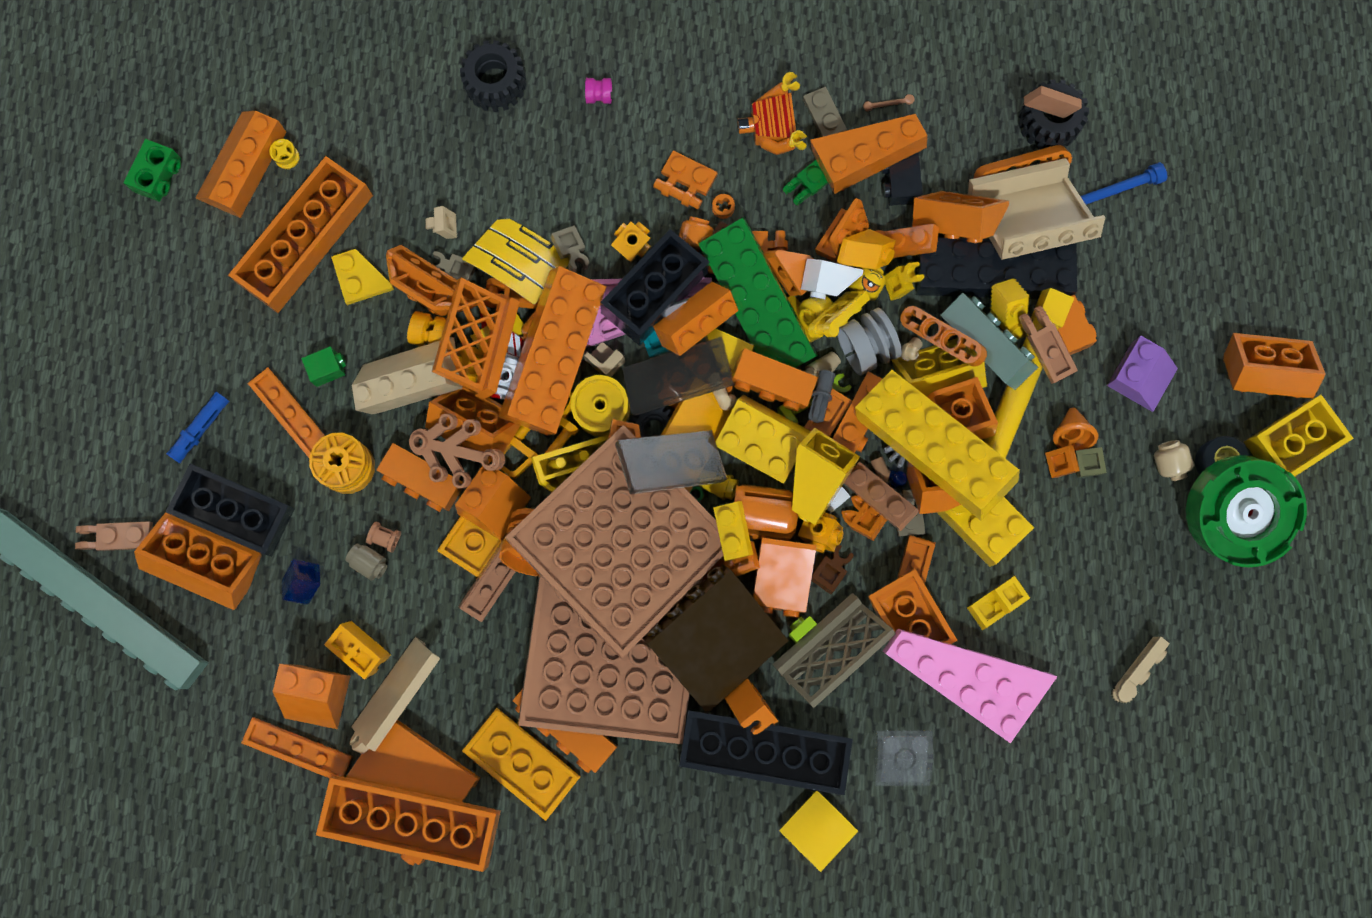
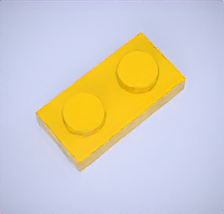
(733, 531)

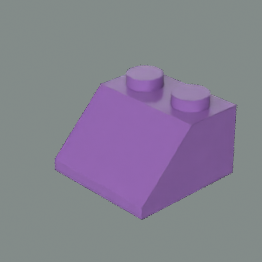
(1143, 373)

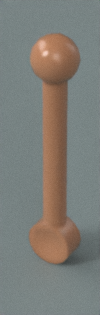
(909, 99)

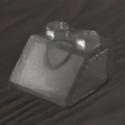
(903, 757)

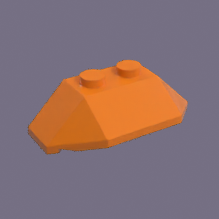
(423, 281)

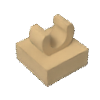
(443, 222)

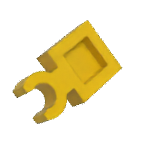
(900, 280)

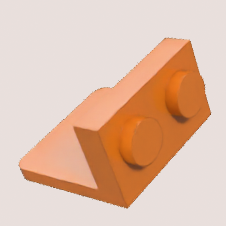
(845, 224)

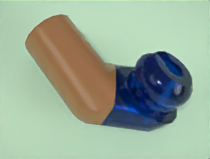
(890, 477)

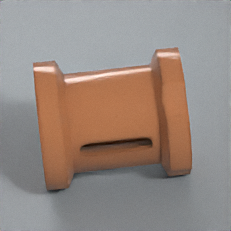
(383, 537)

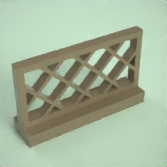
(825, 639)

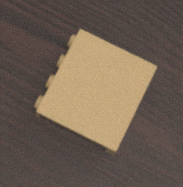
(1041, 209)

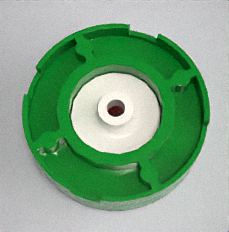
(1246, 510)

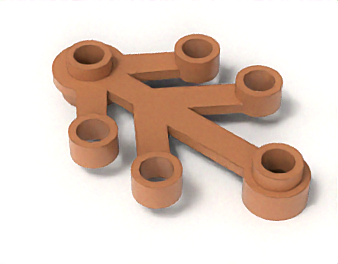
(451, 450)

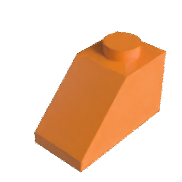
(789, 269)

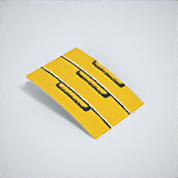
(515, 258)

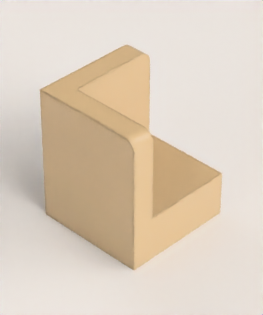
(605, 360)

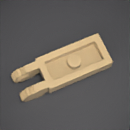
(1139, 670)

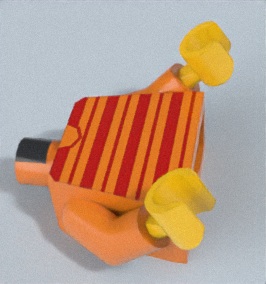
(774, 119)

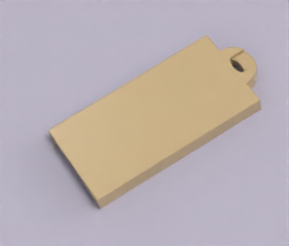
(392, 697)

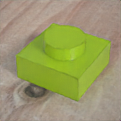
(801, 628)

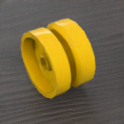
(591, 393)

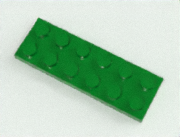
(757, 294)

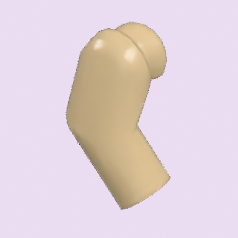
(724, 400)

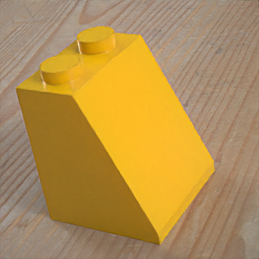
(819, 474)

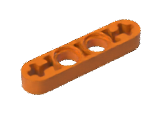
(1024, 160)
(941, 337)

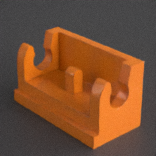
(750, 706)

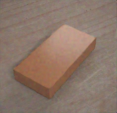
(1052, 102)

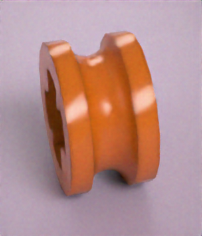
(720, 199)

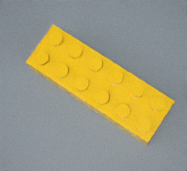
(937, 444)

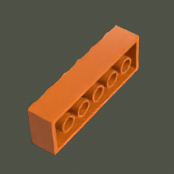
(301, 234)
(552, 351)
(408, 823)

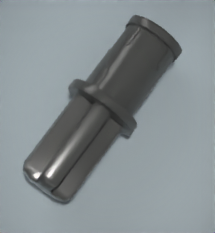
(821, 396)

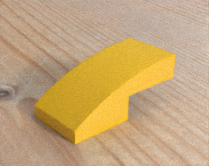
(998, 603)

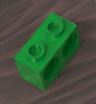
(147, 168)

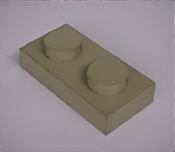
(824, 112)

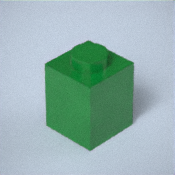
(324, 366)

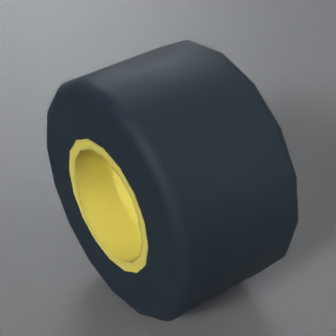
(1218, 449)

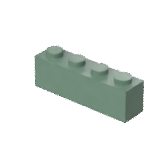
(1003, 355)

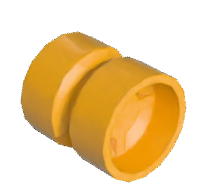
(425, 329)

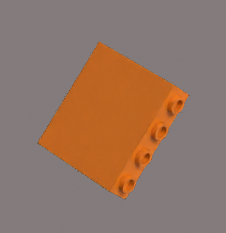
(414, 765)

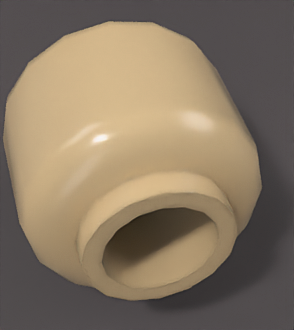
(1173, 460)

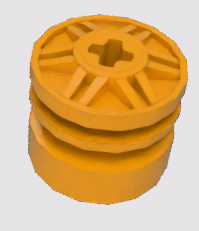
(356, 465)

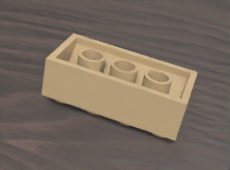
(402, 380)

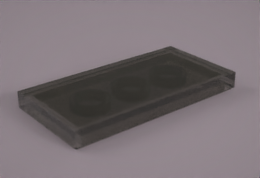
(676, 377)
(670, 461)

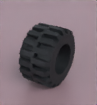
(491, 57)
(1050, 133)

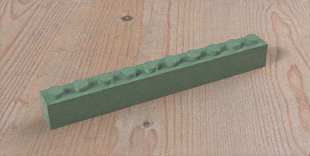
(98, 604)

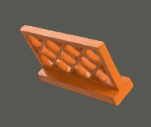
(494, 349)

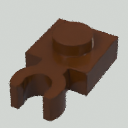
(830, 572)

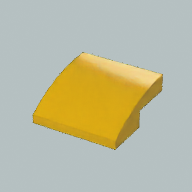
(818, 831)

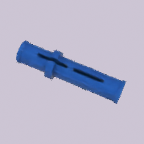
(198, 426)

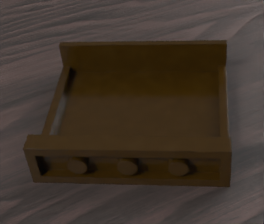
(715, 637)

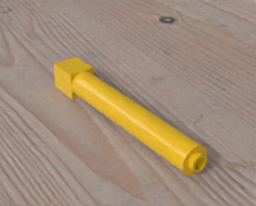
(1014, 402)

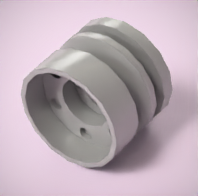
(871, 340)

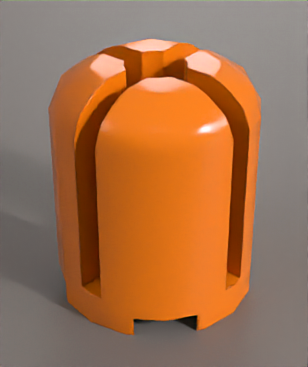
(767, 512)

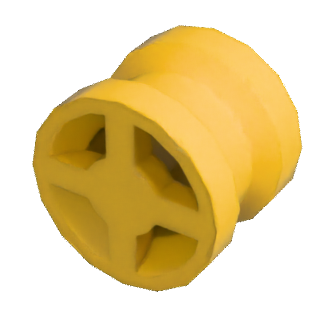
(282, 148)

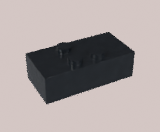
(653, 286)
(230, 510)

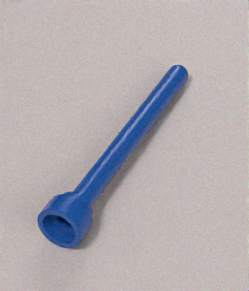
(1153, 175)

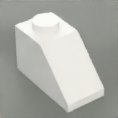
(828, 278)

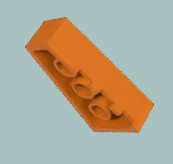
(867, 150)

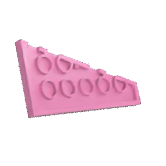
(982, 685)

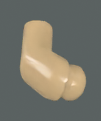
(911, 349)

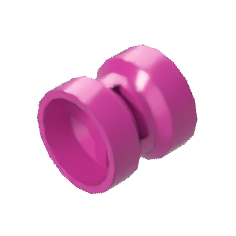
(598, 90)

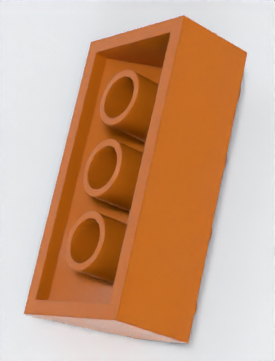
(241, 163)
(198, 560)

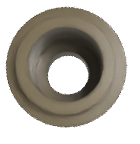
(366, 561)

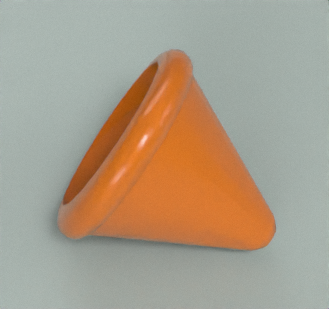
(1075, 432)

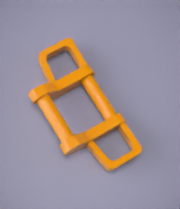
(568, 430)

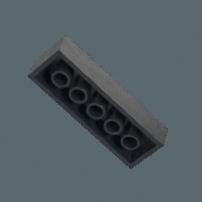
(976, 267)
(772, 756)

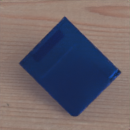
(300, 582)

